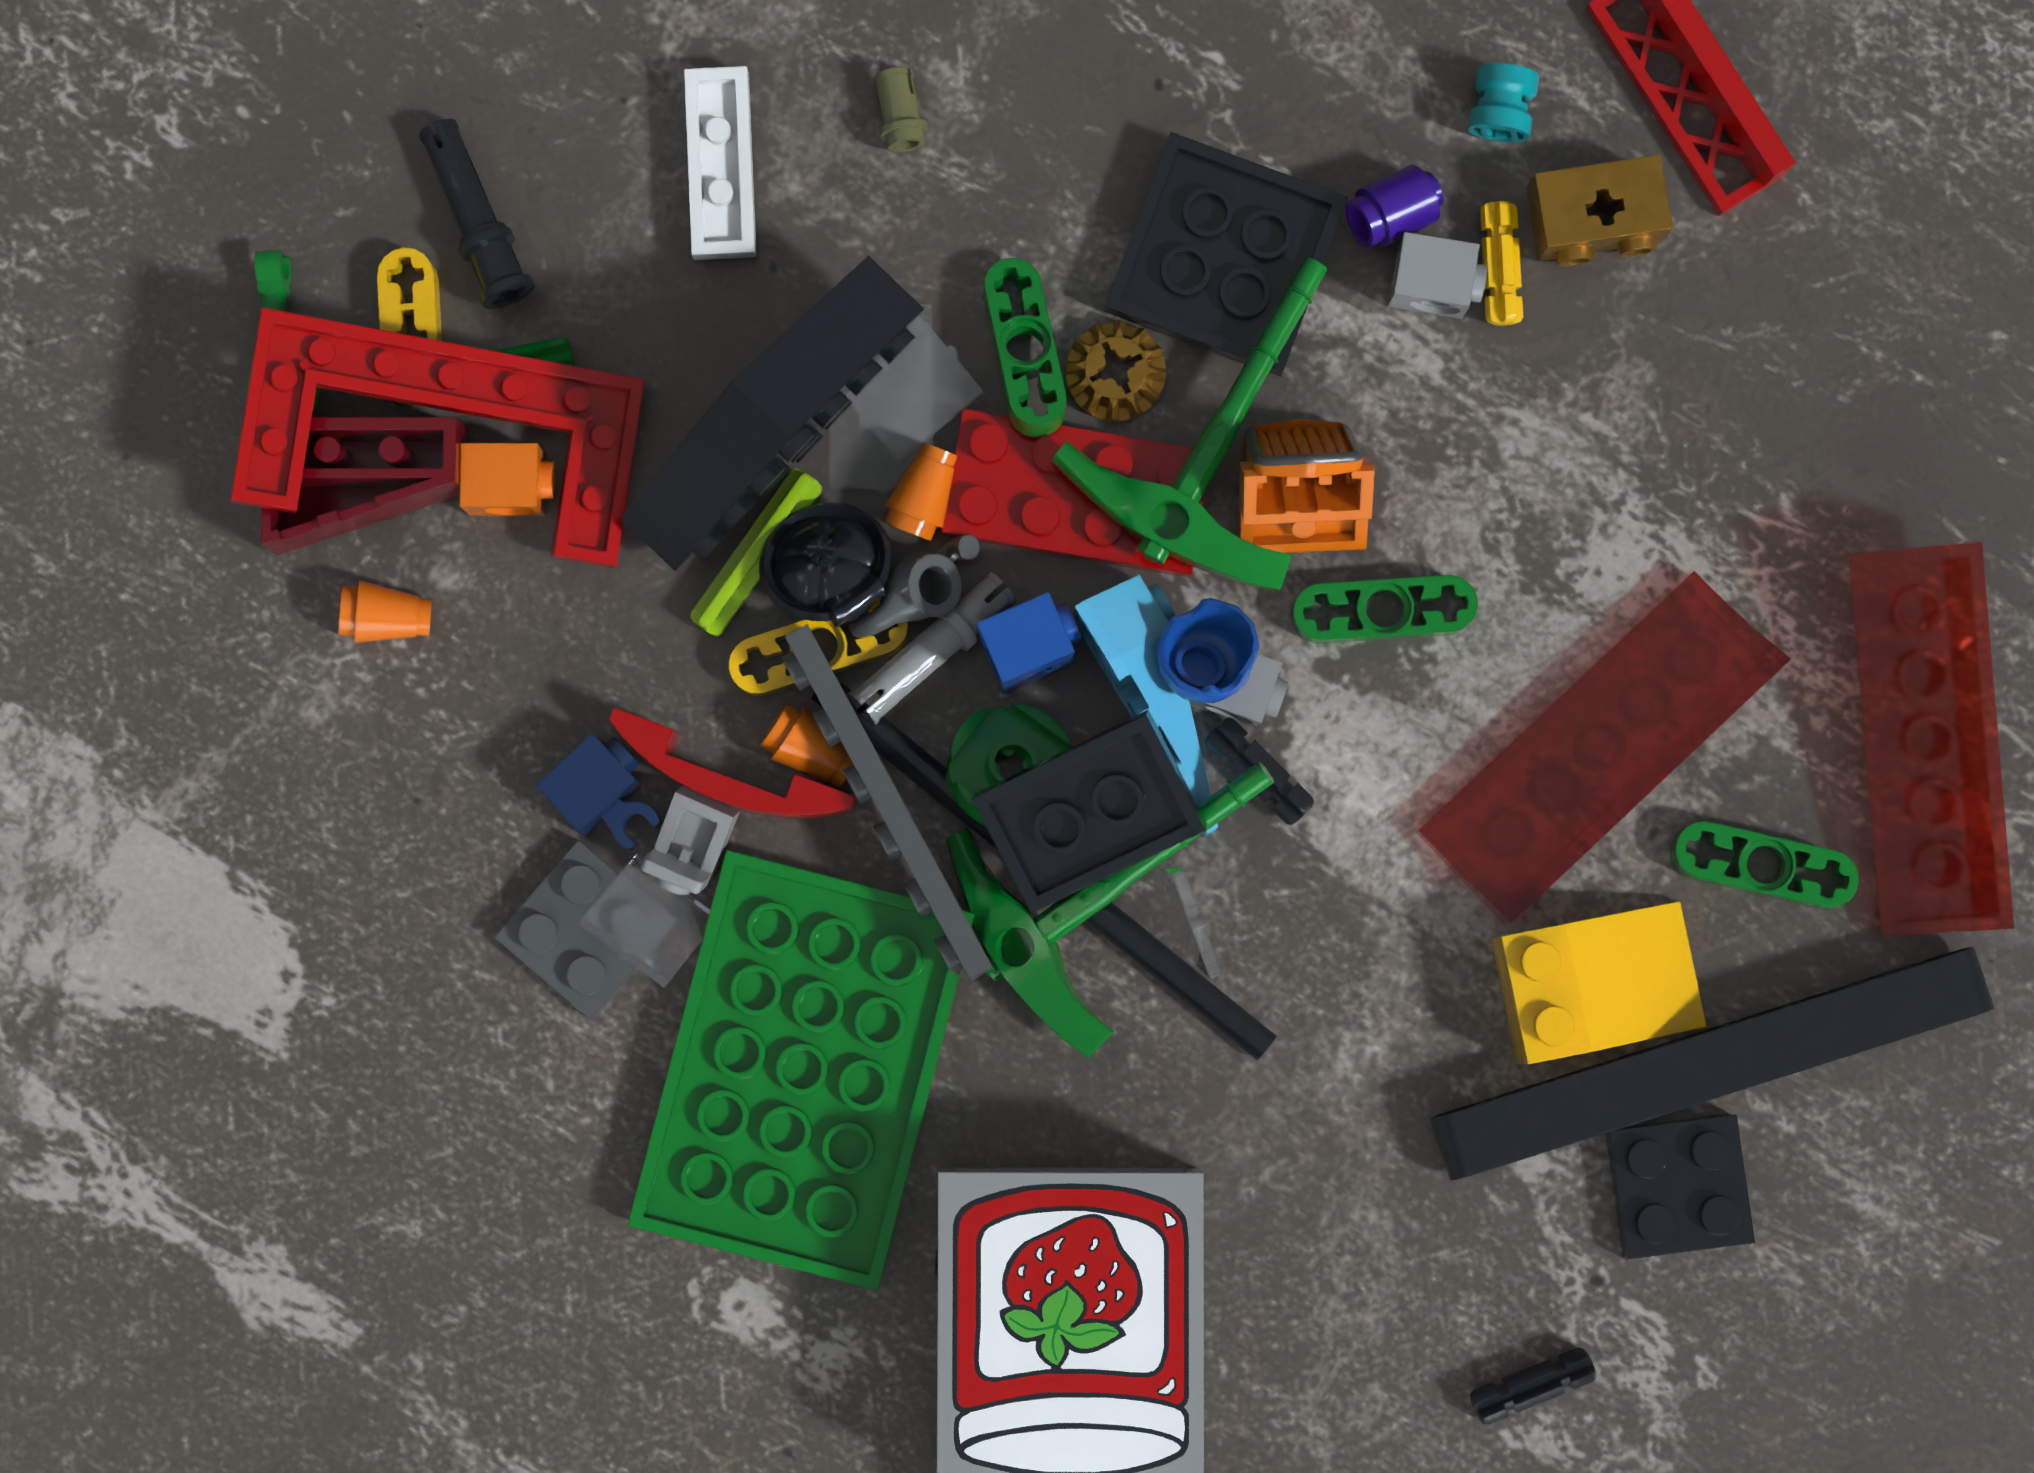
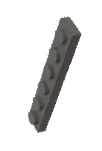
(898, 830)

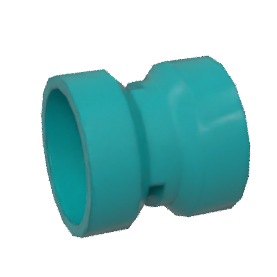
(1503, 102)

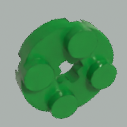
(999, 733)

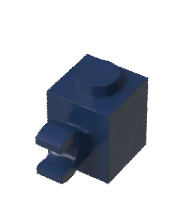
(593, 788)

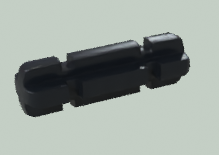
(1229, 741)
(1533, 1386)

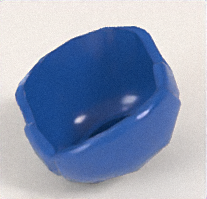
(1207, 651)

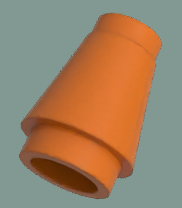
(922, 493)
(382, 613)
(800, 745)

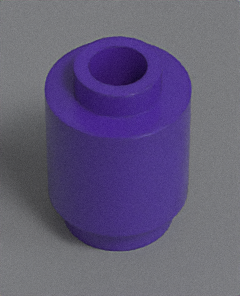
(1394, 205)

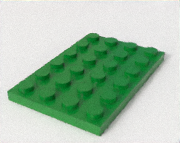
(798, 1073)

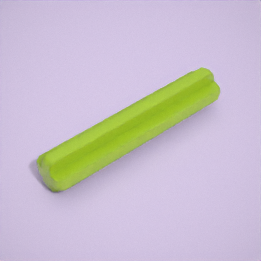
(741, 569)

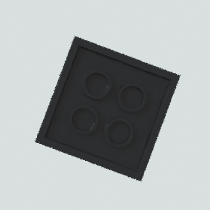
(1220, 248)

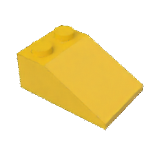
(1598, 983)

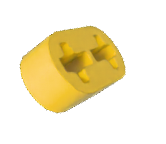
(426, 295)

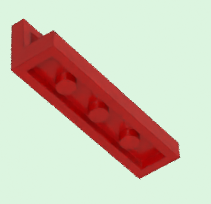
(1717, 87)

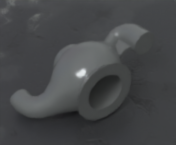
(919, 587)

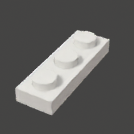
(720, 163)

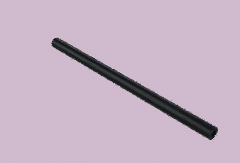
(1109, 921)

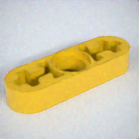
(778, 674)

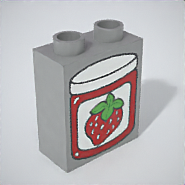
(1070, 1320)

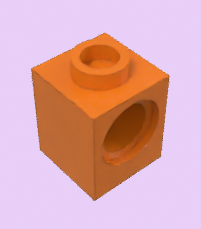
(505, 479)

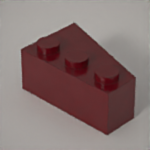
(366, 474)

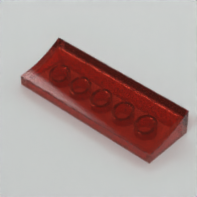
(1932, 739)
(1601, 748)

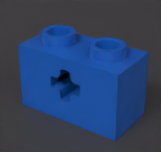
(1029, 642)

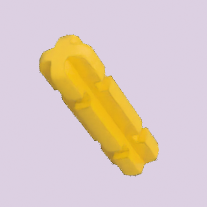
(1502, 259)

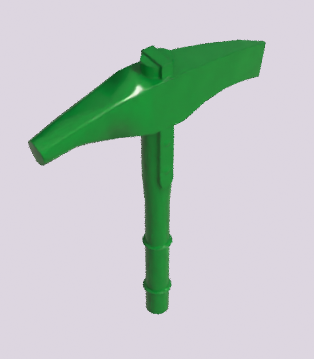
(1170, 517)
(1025, 944)

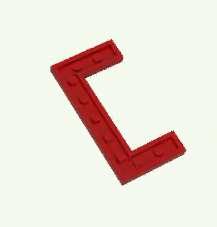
(309, 352)

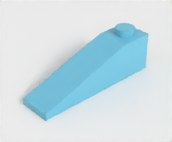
(1123, 637)

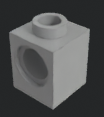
(1436, 275)
(1257, 698)

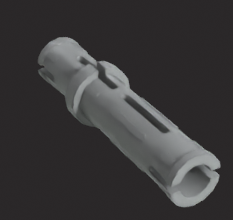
(931, 649)

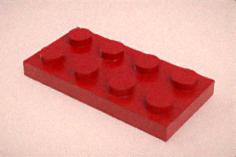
(1019, 499)

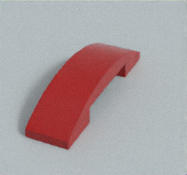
(803, 801)

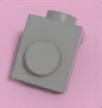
(690, 843)

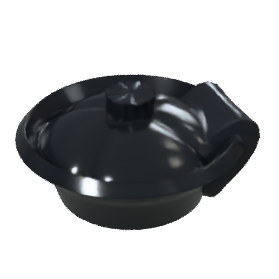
(826, 563)

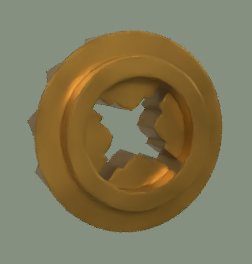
(1104, 397)

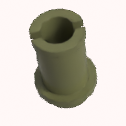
(900, 112)

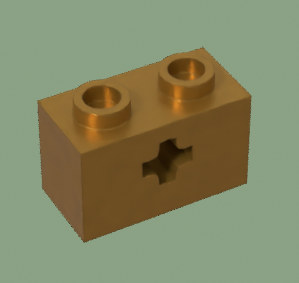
(1627, 188)

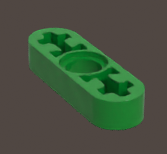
(1033, 322)
(1432, 621)
(1814, 859)

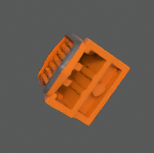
(1304, 487)

